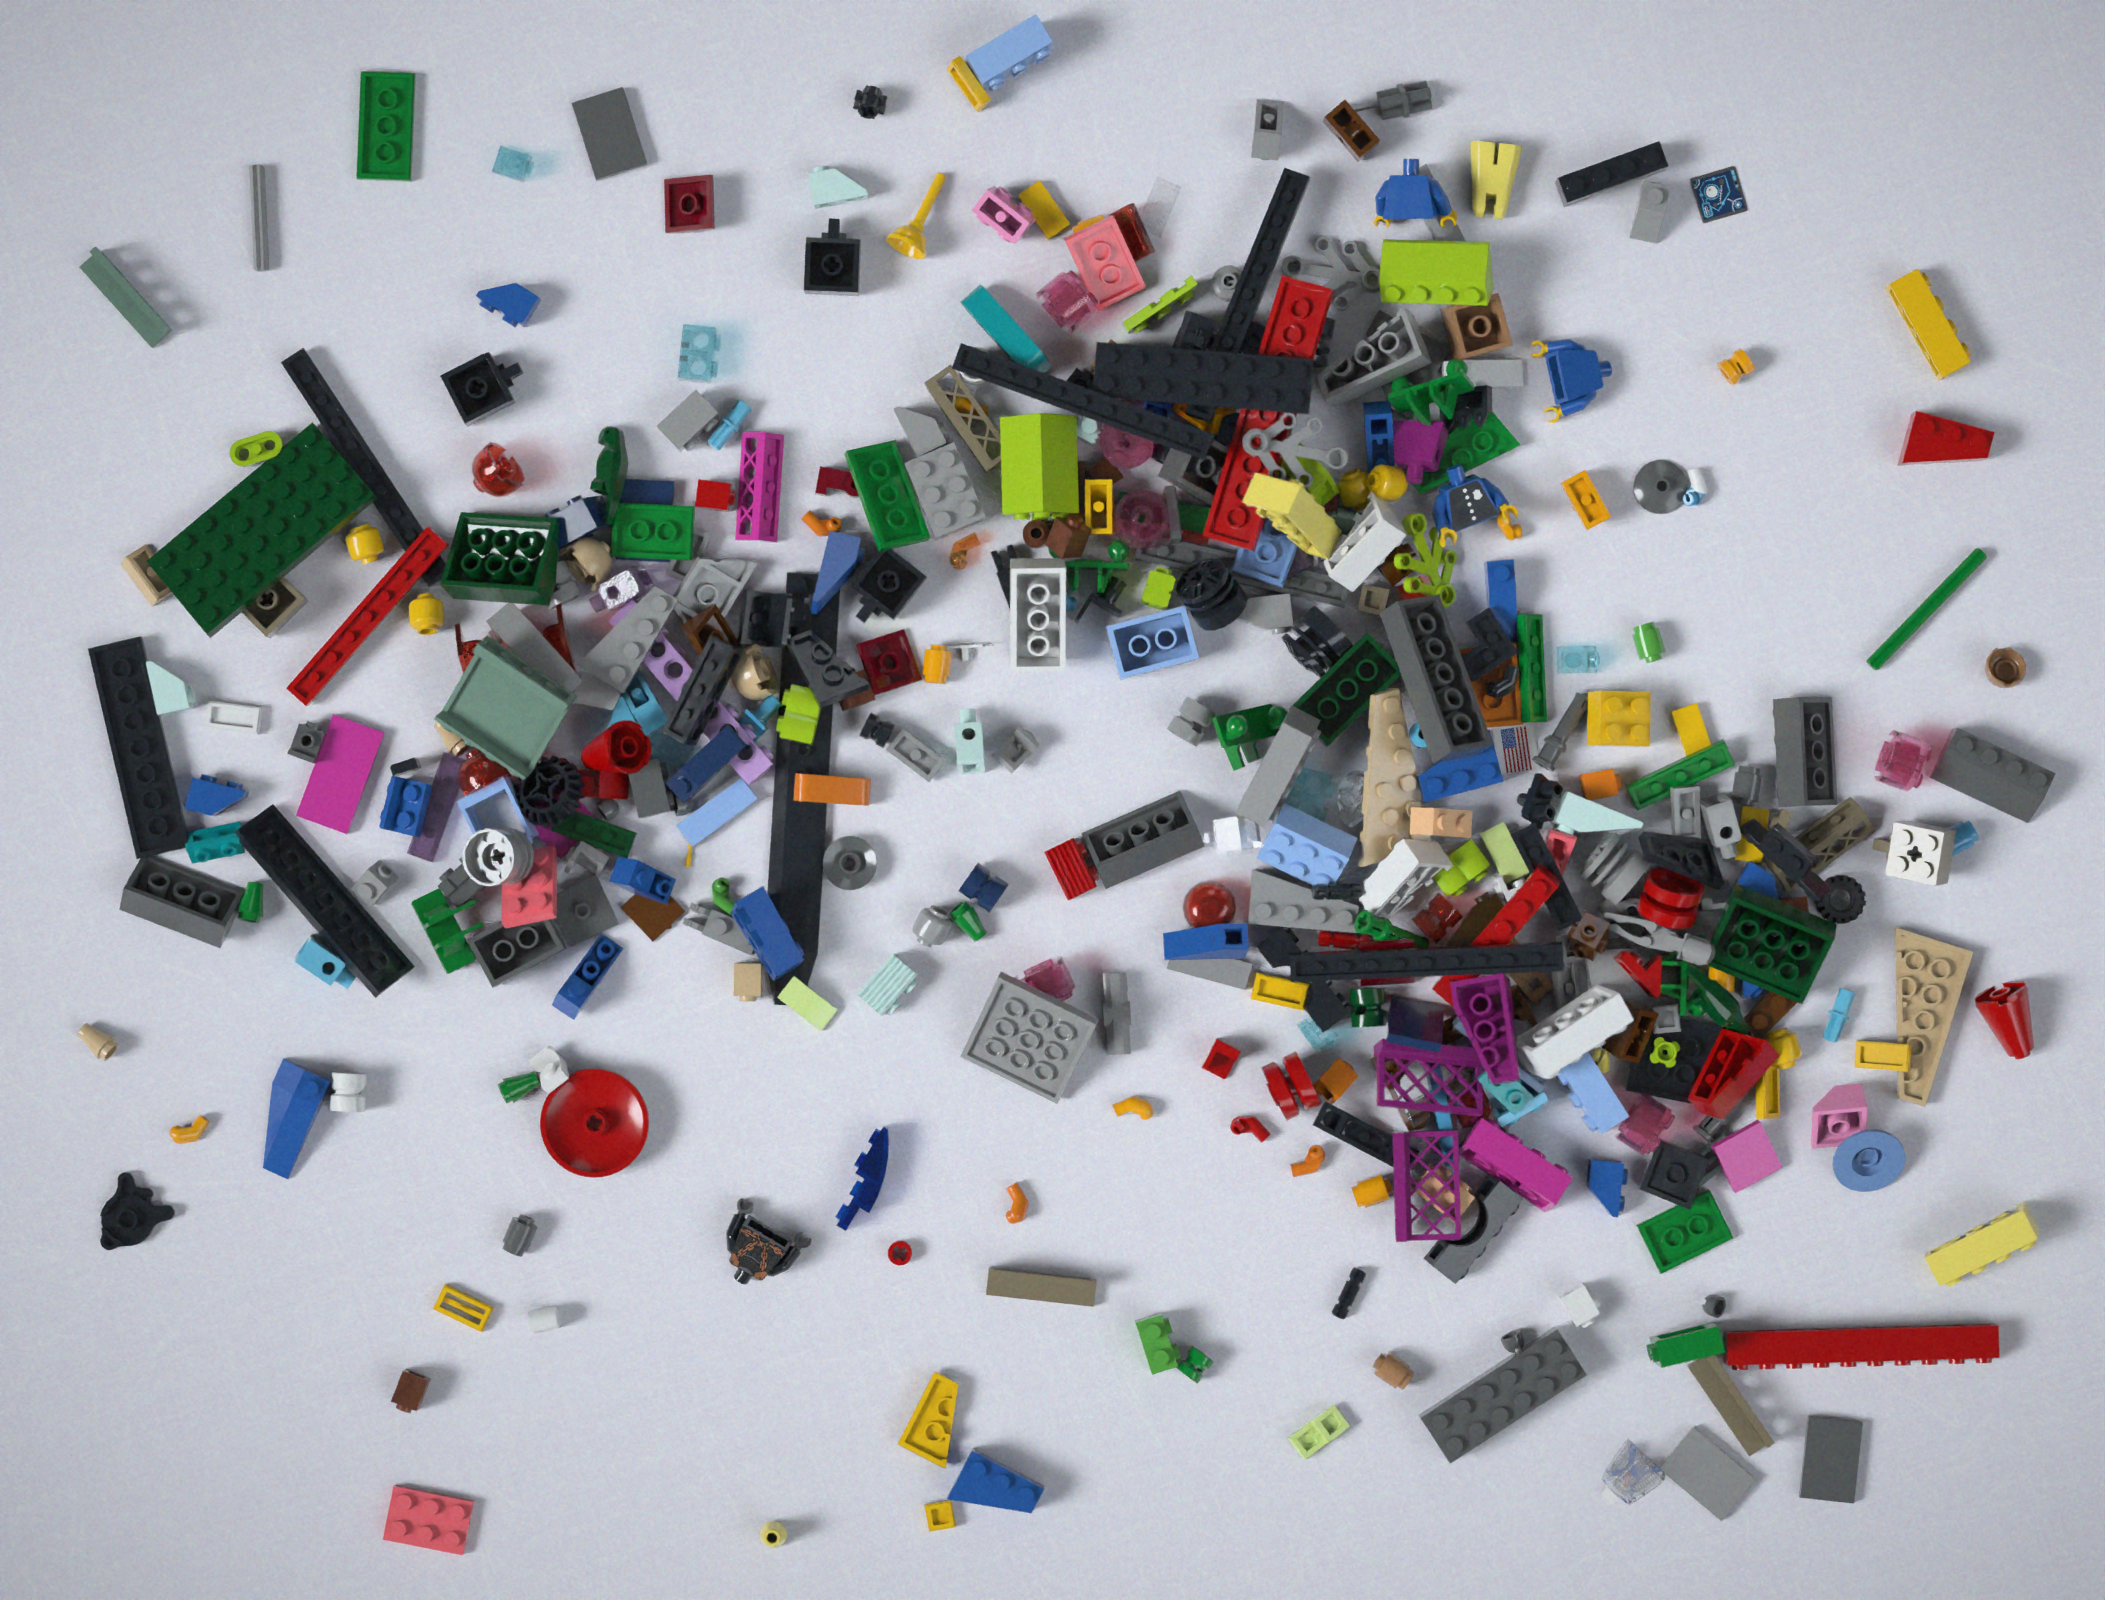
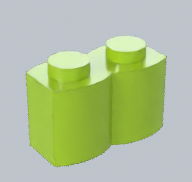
(800, 717)
(1468, 864)

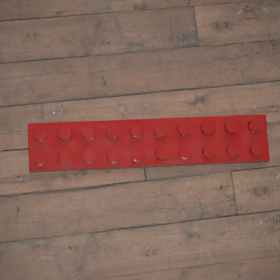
(1290, 332)

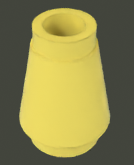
(773, 1527)

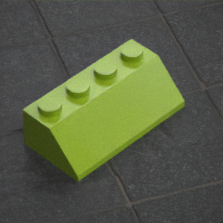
(1436, 272)

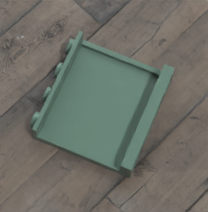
(506, 708)

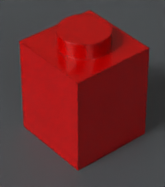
(714, 495)

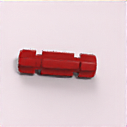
(1341, 940)

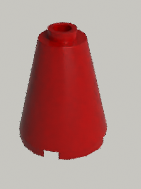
(618, 749)
(2008, 1017)

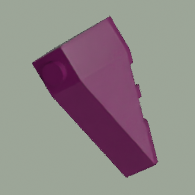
(1489, 1022)

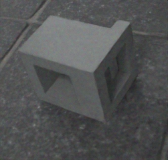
(310, 752)

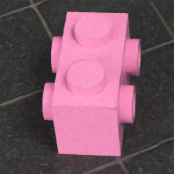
(1004, 214)

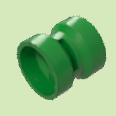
(1198, 1359)

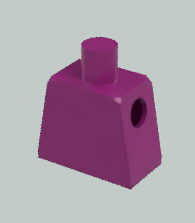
(1418, 447)

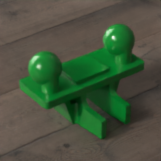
(1440, 390)
(1117, 551)
(1245, 729)
(444, 930)
(1678, 990)

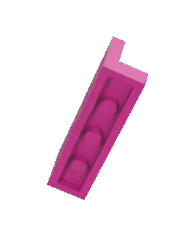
(764, 487)

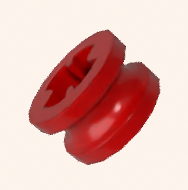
(899, 1261)

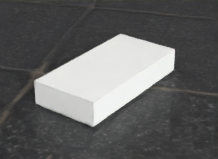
(233, 717)

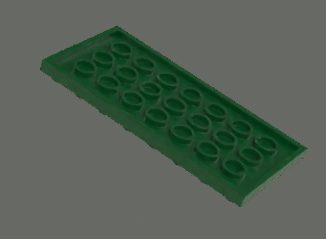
(261, 530)

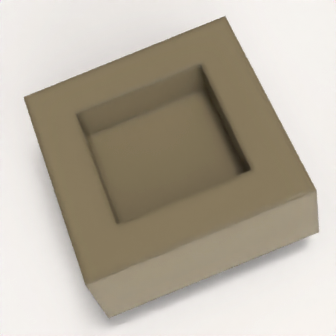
(1372, 599)
(1782, 817)

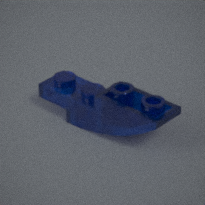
(873, 1170)

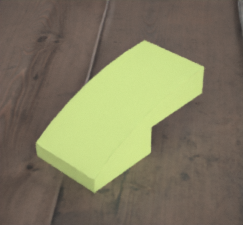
(1504, 853)
(807, 1003)
(1318, 1432)

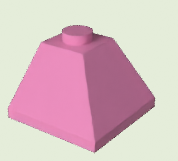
(1838, 1116)

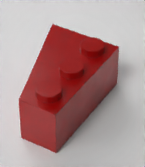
(1941, 440)
(1730, 1072)

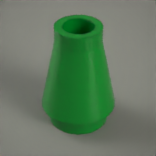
(251, 905)
(967, 920)
(517, 1086)

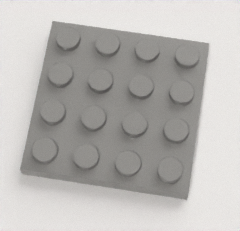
(1029, 1037)

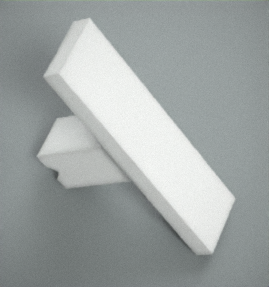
(965, 653)

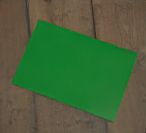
(653, 532)
(1684, 1233)

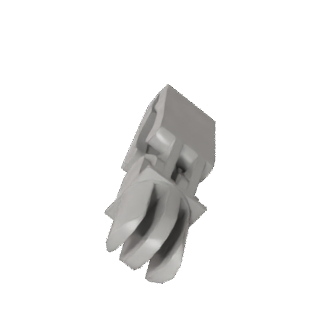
(1690, 949)

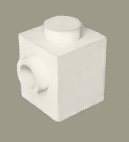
(1580, 1305)

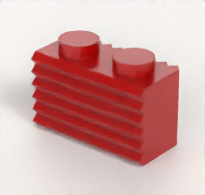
(1071, 868)

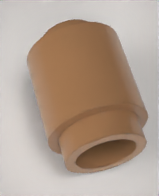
(1393, 1370)

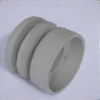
(485, 860)
(1614, 868)

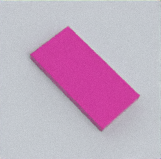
(340, 774)

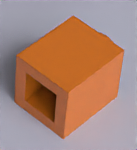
(1600, 784)
(1335, 1080)

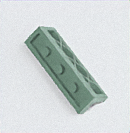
(125, 298)

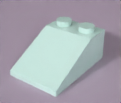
(1582, 816)

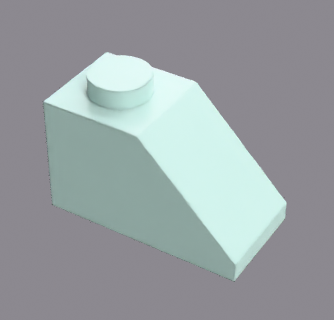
(833, 188)
(169, 691)

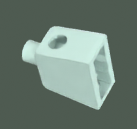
(969, 752)

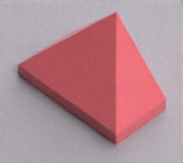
(1560, 847)

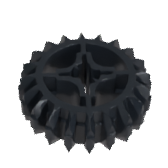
(561, 794)

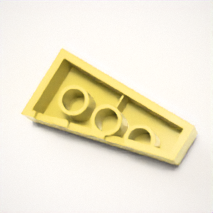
(1294, 514)
(1983, 1246)

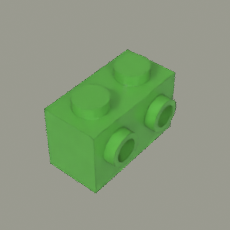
(1156, 1343)

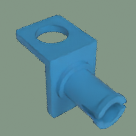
(759, 716)

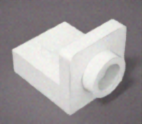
(1503, 892)
(551, 1068)

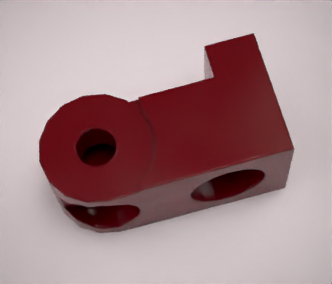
(835, 480)

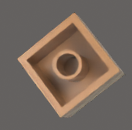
(1476, 328)

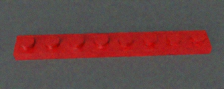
(367, 616)

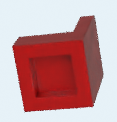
(1220, 1059)

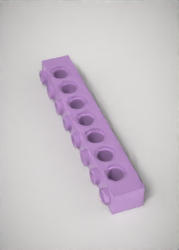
(749, 769)

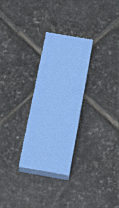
(717, 812)

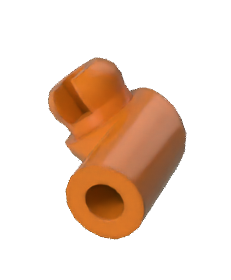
(821, 527)
(1311, 1163)
(1019, 1205)

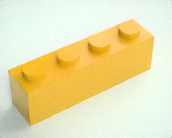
(1928, 323)

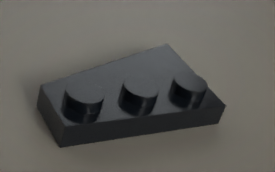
(1684, 856)

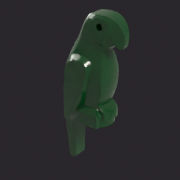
(611, 470)
(1717, 1002)

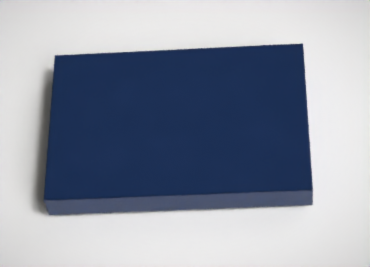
(648, 492)
(1415, 1024)

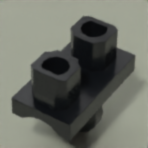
(1537, 800)

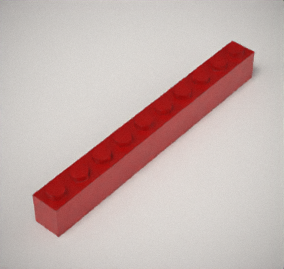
(1861, 1344)

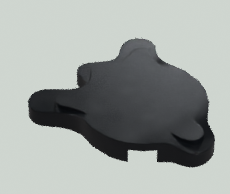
(130, 1215)

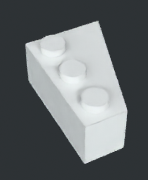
(1367, 544)

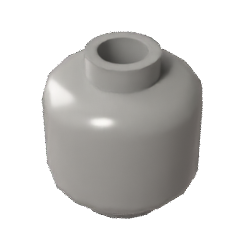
(1223, 291)
(932, 926)

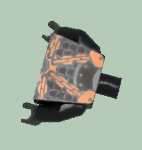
(758, 1248)

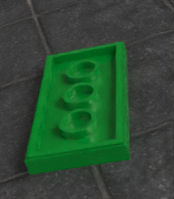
(386, 126)
(887, 495)

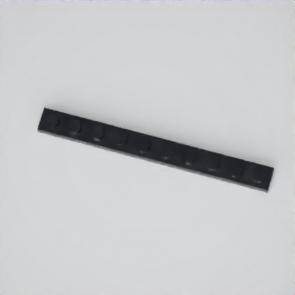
(1257, 272)
(1083, 401)
(358, 455)
(1426, 961)

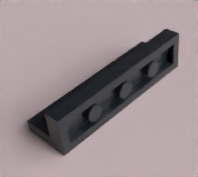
(702, 691)
(1534, 851)

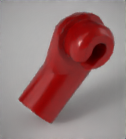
(1249, 1124)

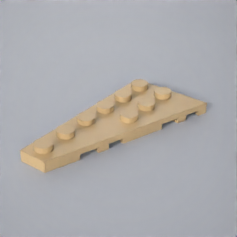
(1389, 782)
(1927, 994)

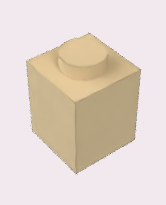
(748, 981)

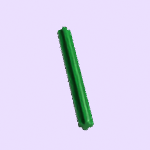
(1926, 609)

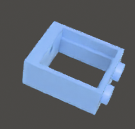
(488, 792)

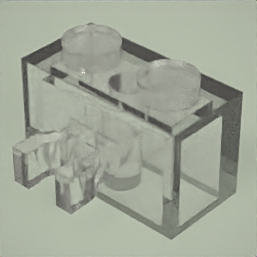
(1234, 835)

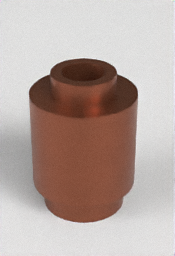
(1035, 542)

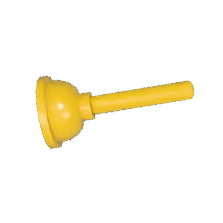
(909, 238)

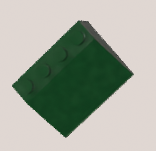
(502, 559)
(1770, 943)

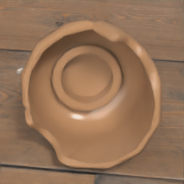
(2005, 667)

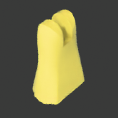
(1492, 175)

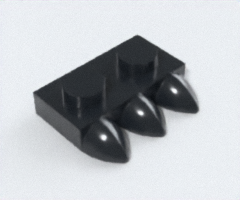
(1472, 403)

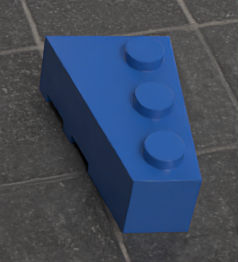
(1460, 775)
(767, 933)
(994, 1485)

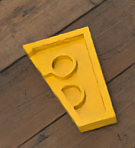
(932, 1421)

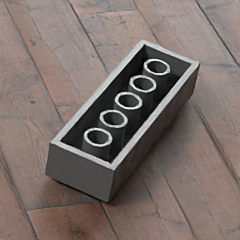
(1436, 678)
(1502, 1394)

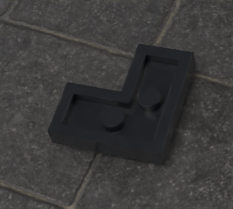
(1494, 645)

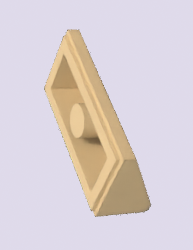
(144, 576)

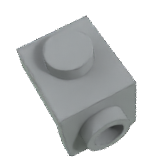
(1016, 749)
(586, 856)
(374, 883)

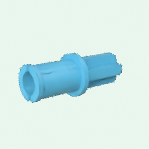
(729, 425)
(1838, 1015)

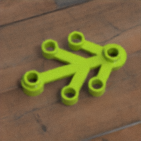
(1415, 525)

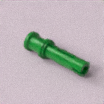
(1382, 930)

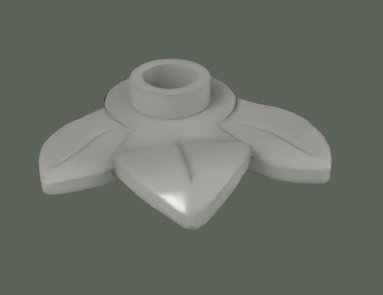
(1621, 909)

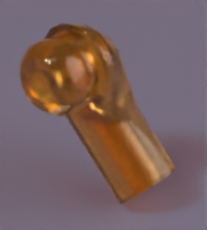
(959, 551)

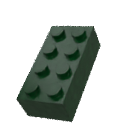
(1347, 686)

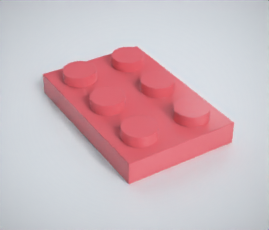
(1105, 262)
(535, 895)
(428, 1520)

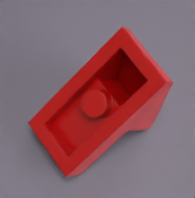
(605, 784)
(1646, 977)

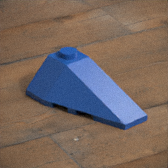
(292, 1112)

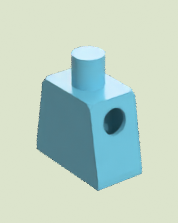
(315, 954)

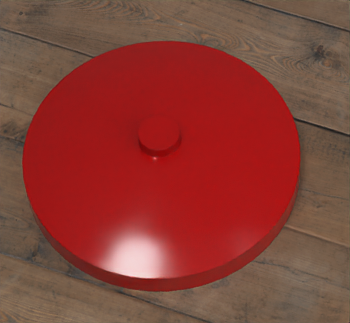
(594, 1123)

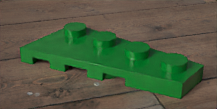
(1471, 449)

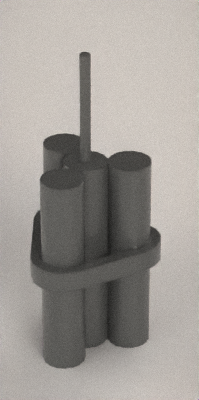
(1403, 100)

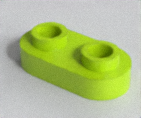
(257, 448)

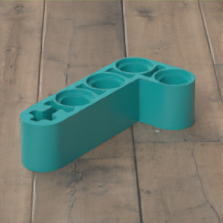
(1004, 330)

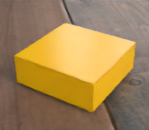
(940, 1515)

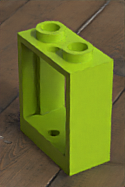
(1322, 485)

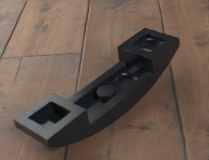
(1357, 1133)

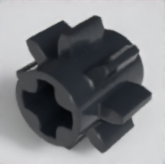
(870, 102)

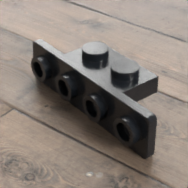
(1788, 855)

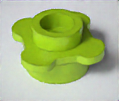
(1668, 1059)

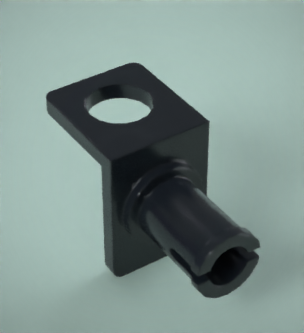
(1106, 600)

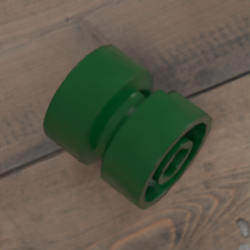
(1368, 1007)

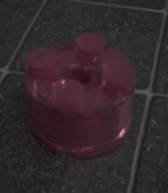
(1067, 301)
(1121, 451)
(1129, 511)
(1902, 761)
(1050, 978)
(1645, 1124)

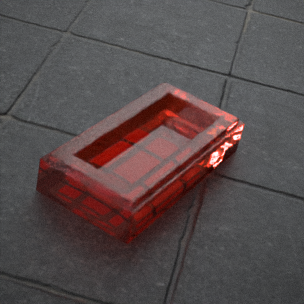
(1134, 232)

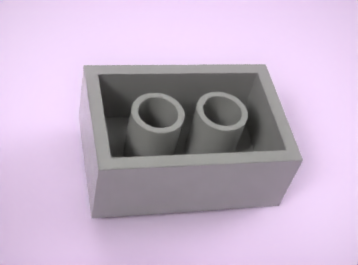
(945, 491)

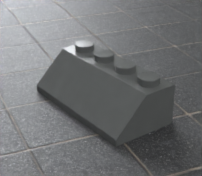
(1805, 751)
(1992, 775)
(1143, 839)
(181, 900)

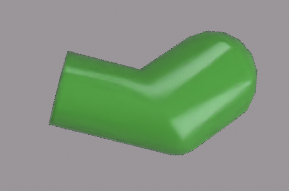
(721, 894)

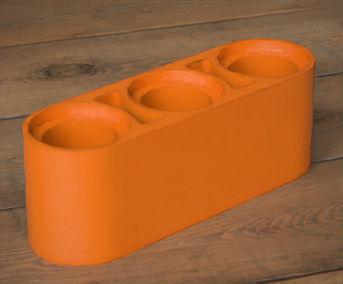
(832, 789)

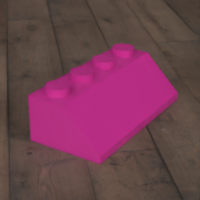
(1514, 1164)

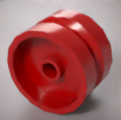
(1670, 899)
(1290, 1086)

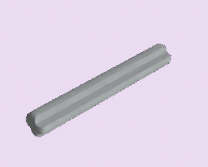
(259, 218)

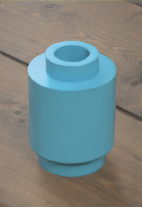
(1414, 738)

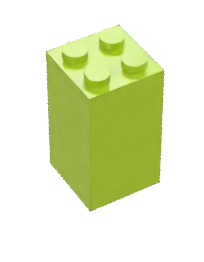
(1039, 466)

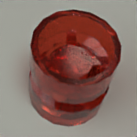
(1443, 911)

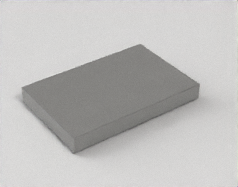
(1707, 1474)

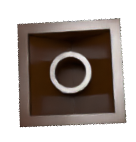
(705, 624)

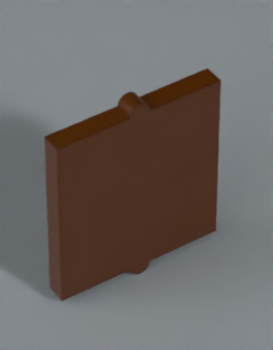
(651, 915)

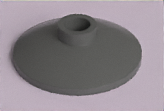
(1646, 487)
(835, 866)

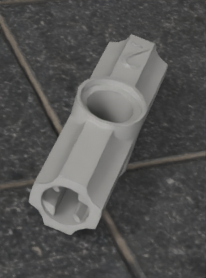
(1117, 1013)

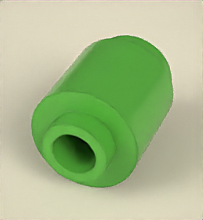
(1648, 642)

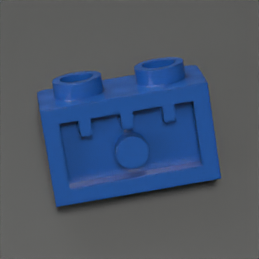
(405, 806)

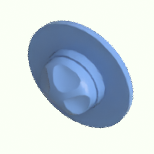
(1868, 1160)

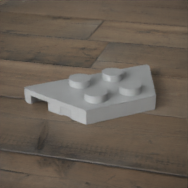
(711, 583)

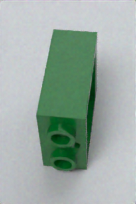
(1685, 1345)

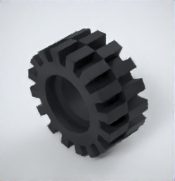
(1856, 900)

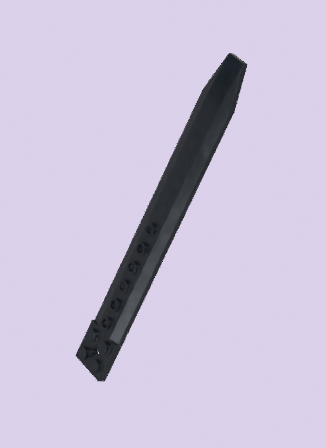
(800, 826)

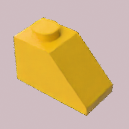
(1099, 506)

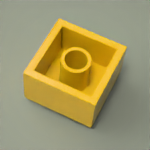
(1618, 719)

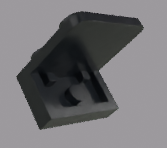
(765, 619)

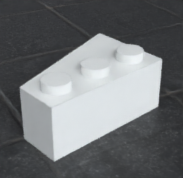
(1401, 874)

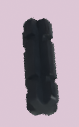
(1336, 891)
(1349, 1293)

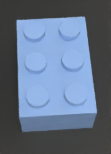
(1010, 53)
(1152, 642)
(1306, 847)
(1592, 1094)

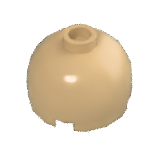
(588, 561)
(754, 675)

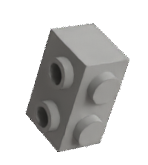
(689, 421)

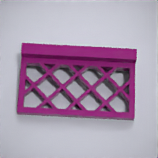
(1449, 1057)
(1403, 1191)

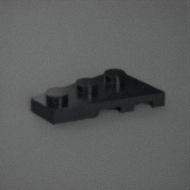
(823, 671)

